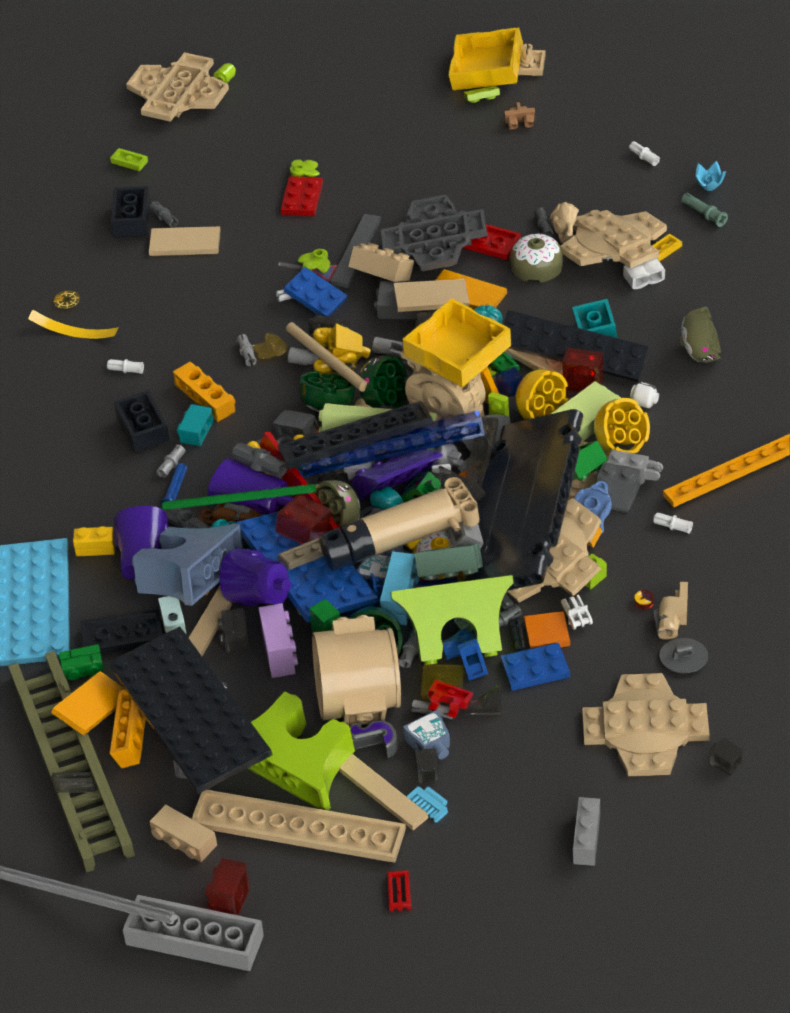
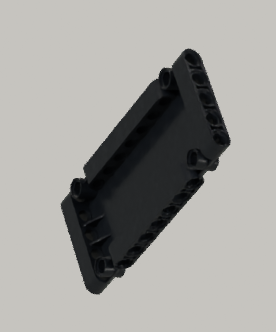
(527, 497)

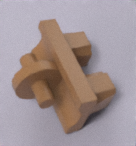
(519, 114)

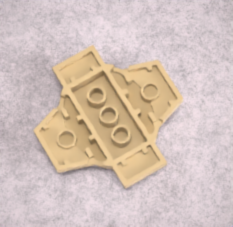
(178, 87)
(614, 236)
(571, 563)
(645, 724)

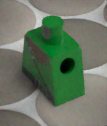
(420, 485)

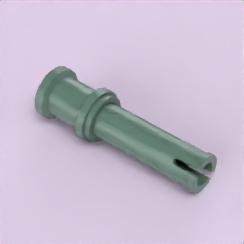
(709, 212)

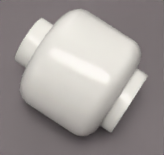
(644, 394)

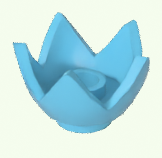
(710, 178)

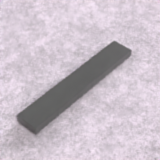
(362, 235)

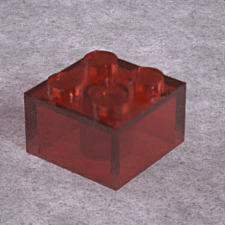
(582, 368)
(303, 519)
(228, 887)

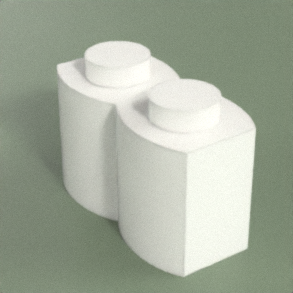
(644, 274)

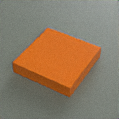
(547, 629)

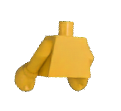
(342, 343)

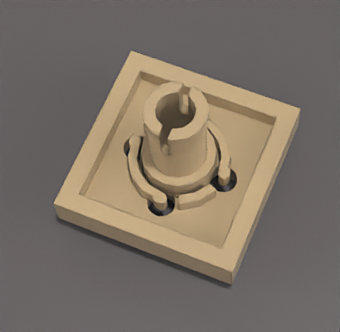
(531, 61)

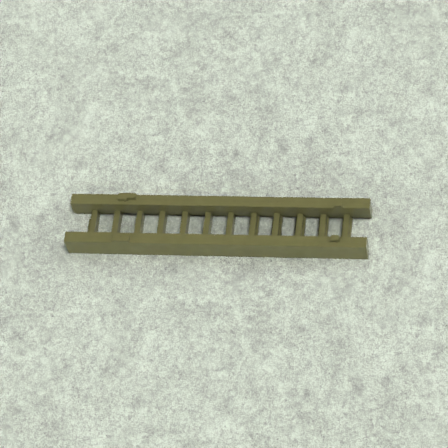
(91, 762)

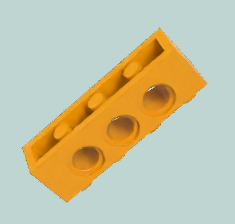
(204, 390)
(127, 732)

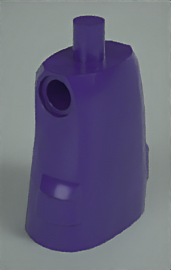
(238, 477)
(137, 530)
(252, 578)

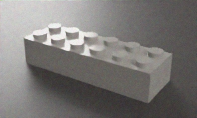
(197, 934)

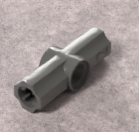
(259, 459)
(184, 519)

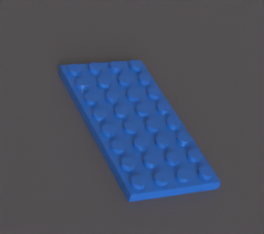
(310, 581)

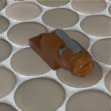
(229, 512)

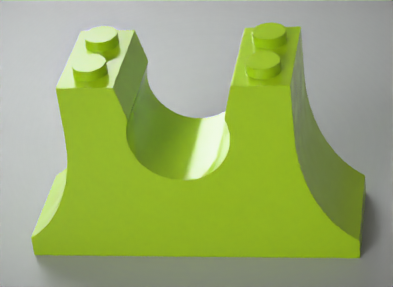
(435, 605)
(301, 765)

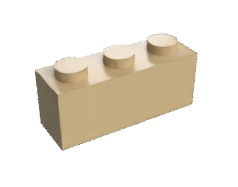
(183, 833)

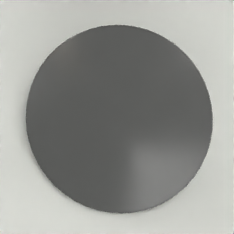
(683, 655)

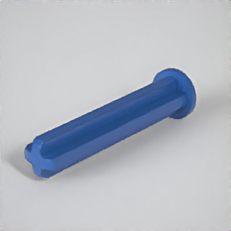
(175, 483)

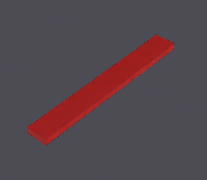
(292, 475)

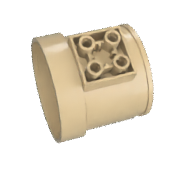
(356, 671)

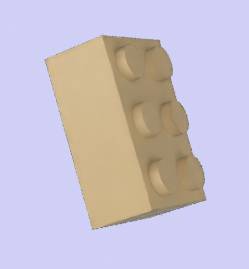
(381, 262)

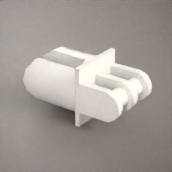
(576, 612)

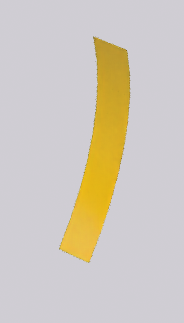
(70, 330)

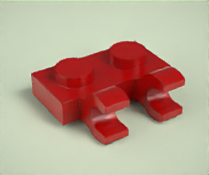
(449, 694)

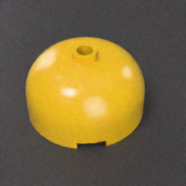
(621, 423)

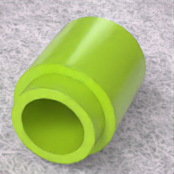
(225, 72)

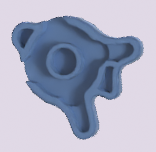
(596, 500)

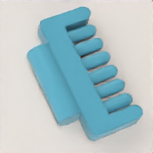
(430, 799)

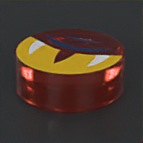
(644, 599)

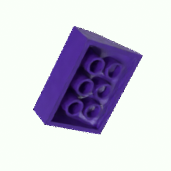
(394, 471)

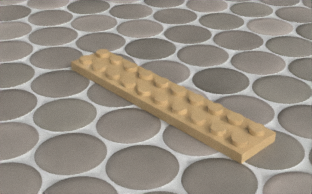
(299, 825)

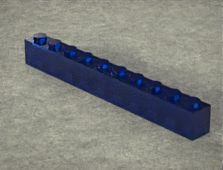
(439, 433)

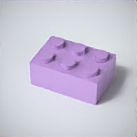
(277, 640)

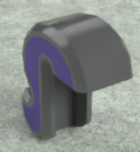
(375, 733)

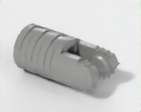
(386, 346)
(301, 356)

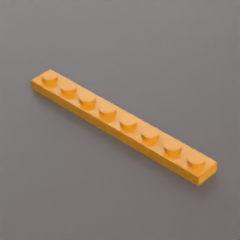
(728, 471)

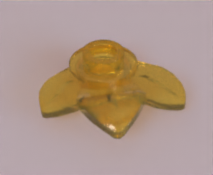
(272, 346)

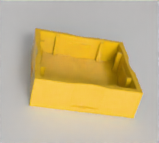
(486, 59)
(457, 342)

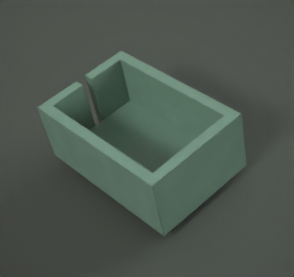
(448, 561)

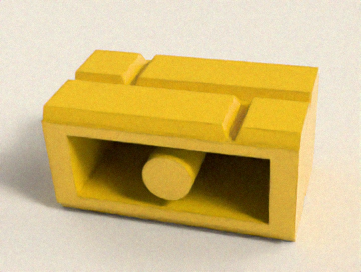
(94, 541)

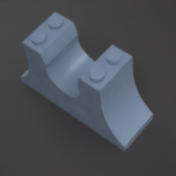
(186, 563)

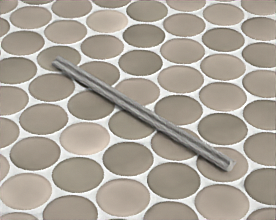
(87, 895)

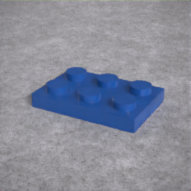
(315, 293)
(535, 666)

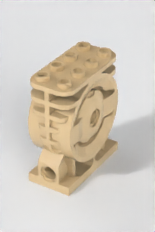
(442, 395)

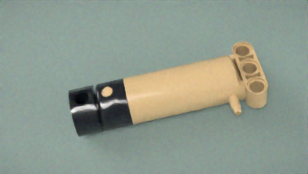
(400, 525)

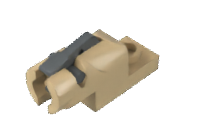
(672, 613)

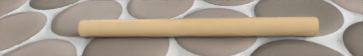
(326, 356)

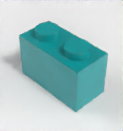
(195, 425)

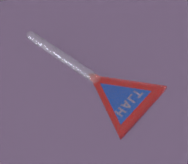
(327, 276)

